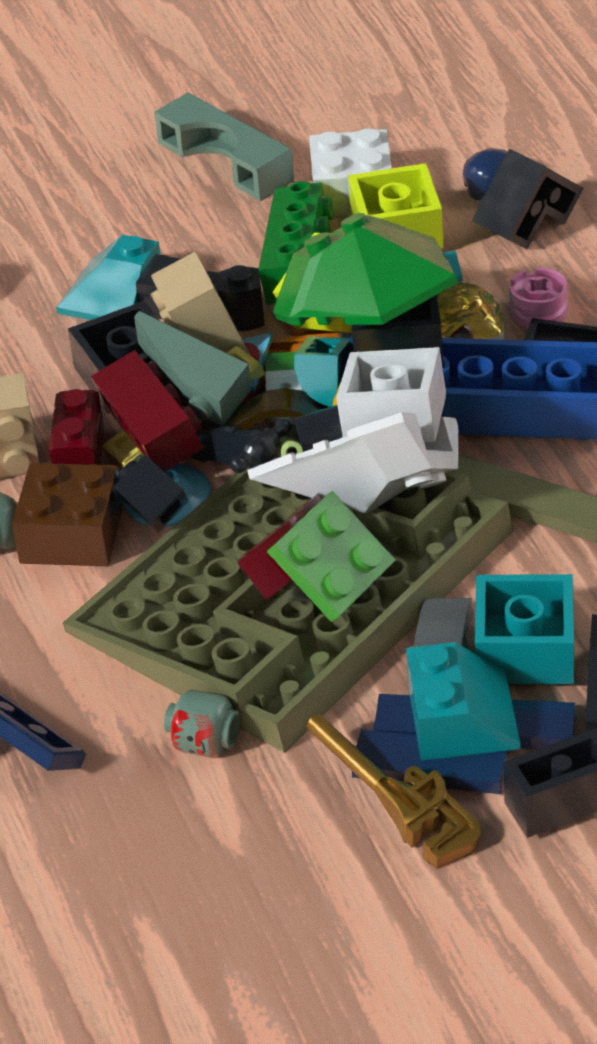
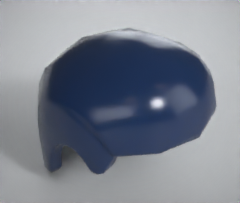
(481, 170)

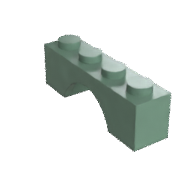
(196, 127)

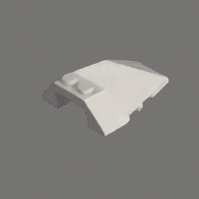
(368, 463)

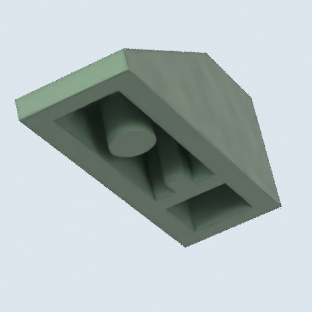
(201, 374)

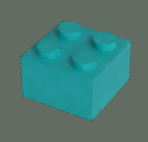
(526, 626)

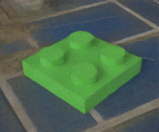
(331, 556)

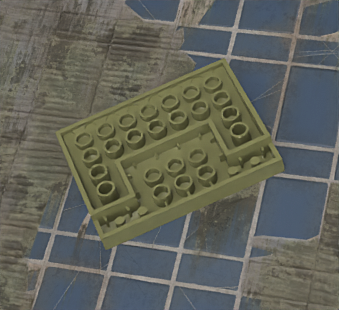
(204, 626)

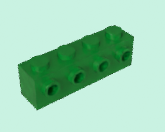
(293, 218)

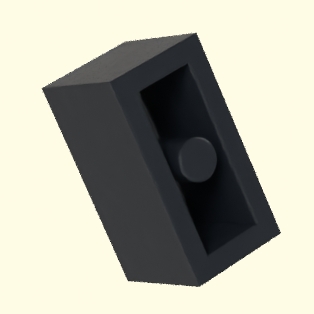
(553, 784)

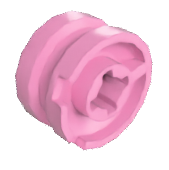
(538, 296)

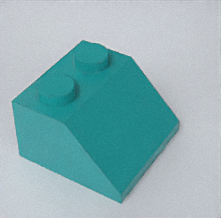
(459, 703)

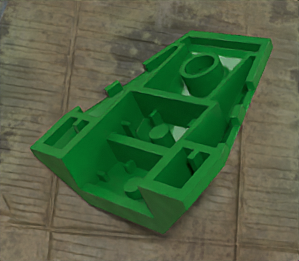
(362, 273)

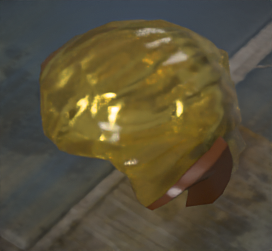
(469, 312)

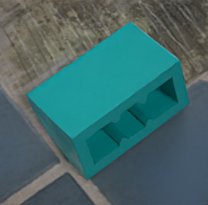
(320, 366)

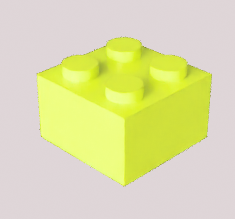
(399, 196)

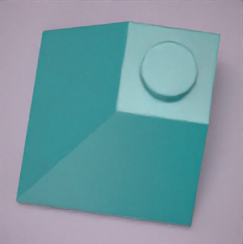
(109, 279)

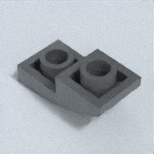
(444, 621)

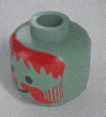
(202, 723)

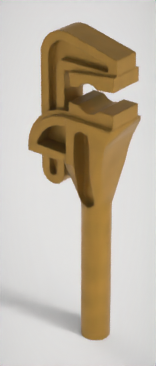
(412, 804)

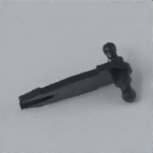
(241, 447)

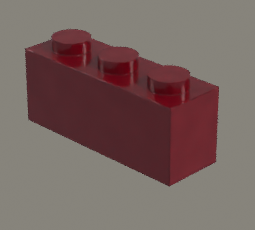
(149, 410)

